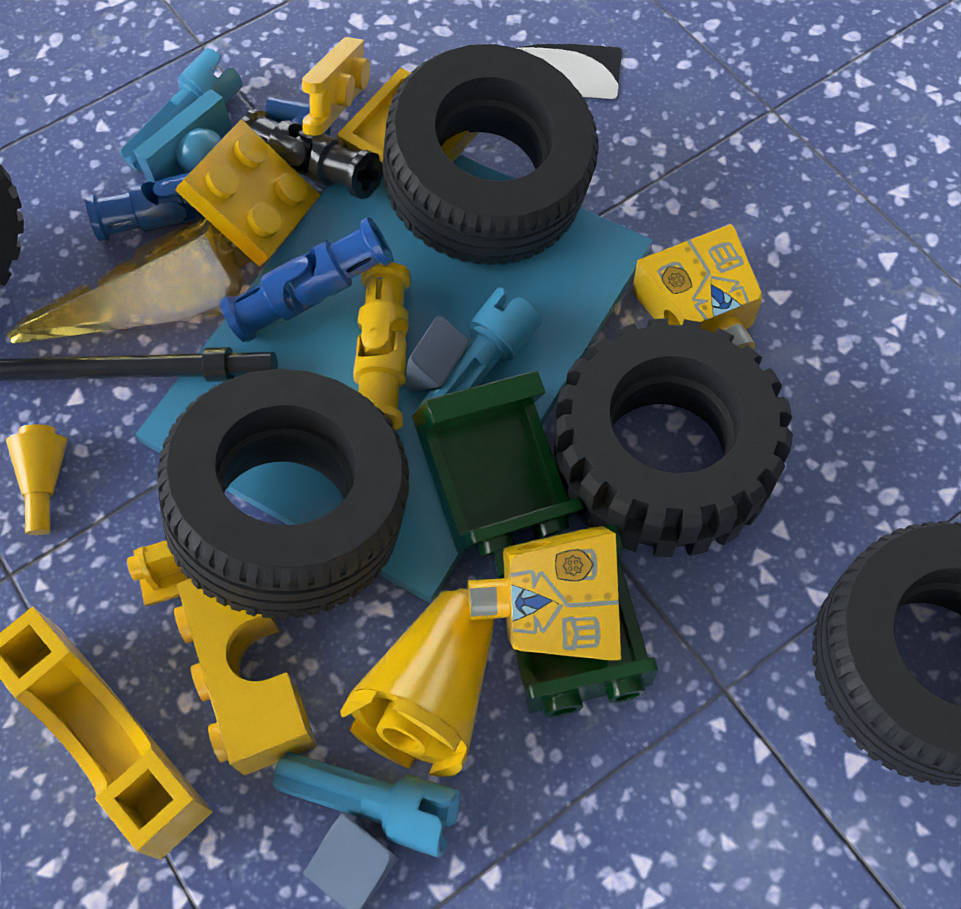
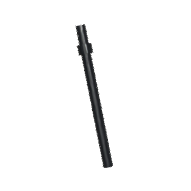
(214, 364)

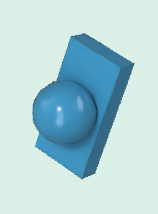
(185, 139)

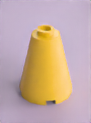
(426, 689)

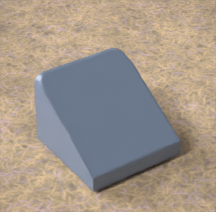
(435, 356)
(350, 864)

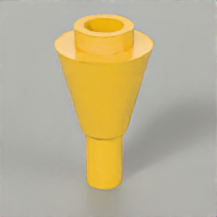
(37, 463)

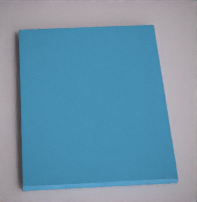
(568, 285)

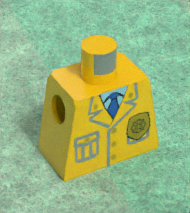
(702, 282)
(556, 595)

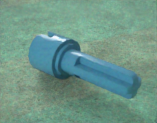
(193, 83)
(496, 335)
(409, 811)

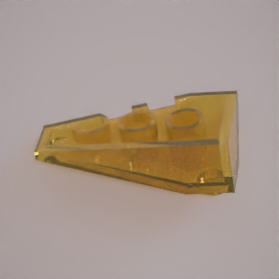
(175, 283)

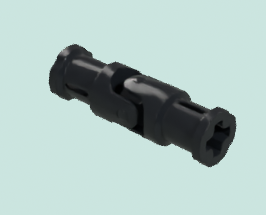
(320, 156)

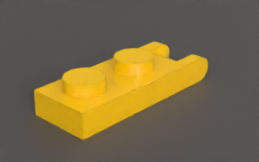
(335, 84)

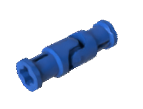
(143, 206)
(314, 277)

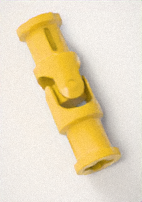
(382, 344)

